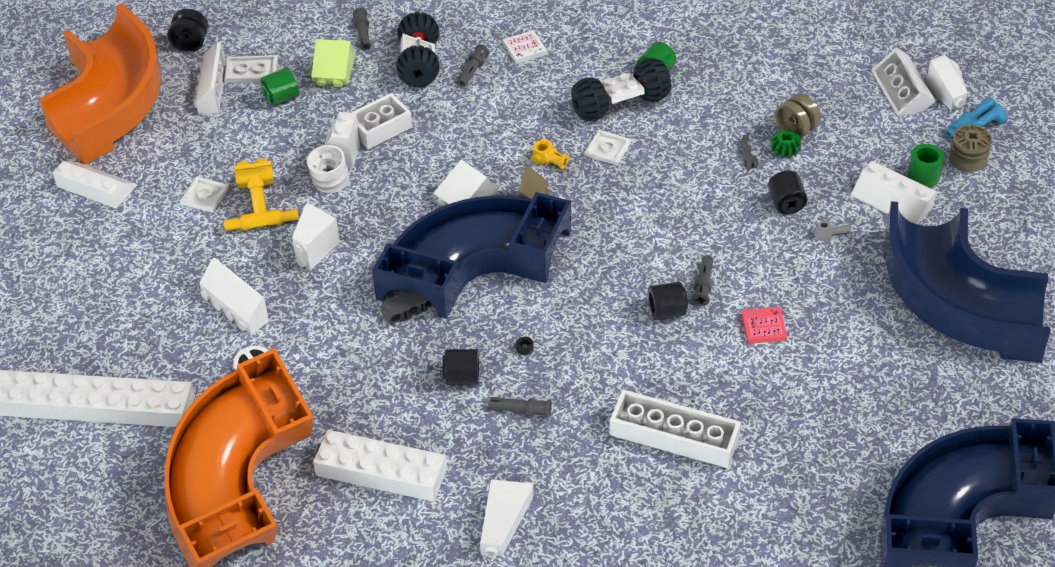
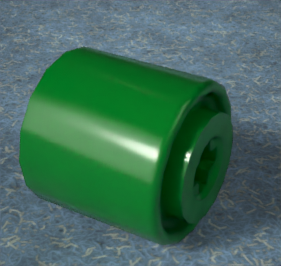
(660, 51)
(279, 86)
(926, 164)

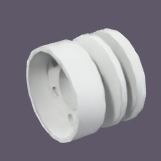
(328, 168)

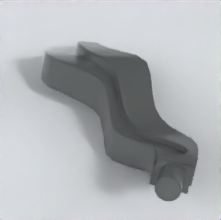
(747, 156)

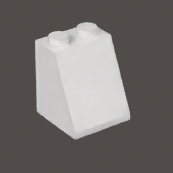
(346, 136)
(462, 184)
(314, 236)

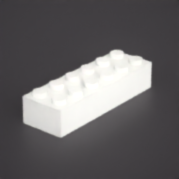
(675, 428)
(380, 465)

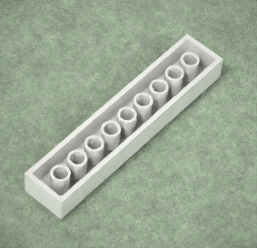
(94, 398)

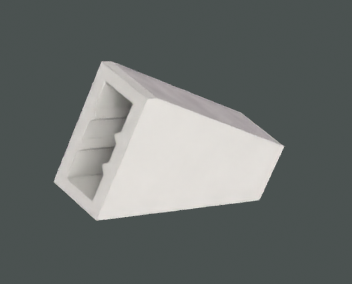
(503, 514)

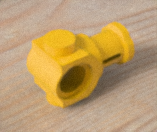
(545, 153)

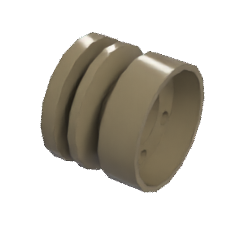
(970, 148)

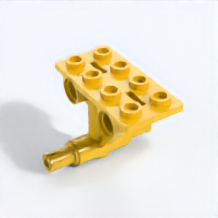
(254, 177)

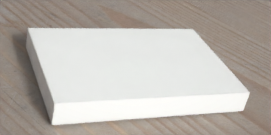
(249, 68)

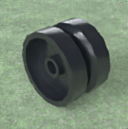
(187, 30)

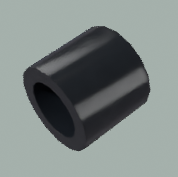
(787, 192)
(667, 300)
(461, 366)

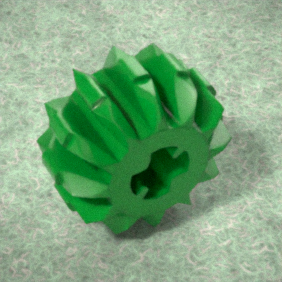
(786, 143)

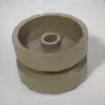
(798, 115)

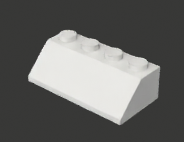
(210, 81)
(902, 84)
(92, 183)
(880, 186)
(233, 297)

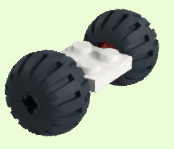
(417, 58)
(649, 81)

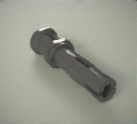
(362, 24)
(475, 61)
(702, 286)
(528, 406)

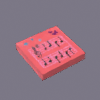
(764, 325)

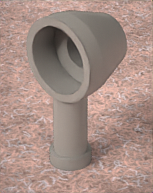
(825, 232)

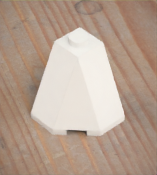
(946, 82)

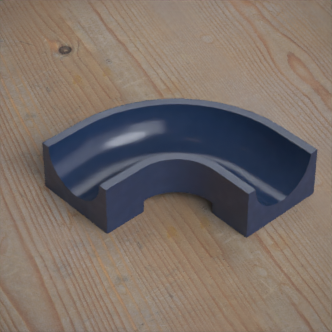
(471, 240)
(962, 293)
(962, 483)

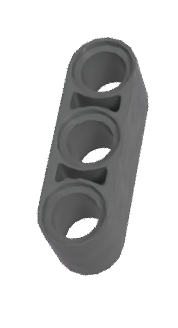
(404, 307)

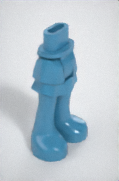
(988, 108)

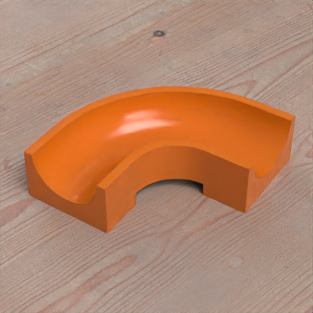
(111, 93)
(219, 449)

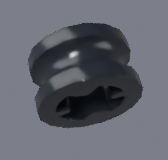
(524, 340)

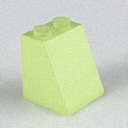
(332, 62)

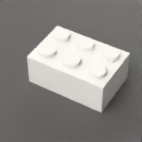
(382, 120)

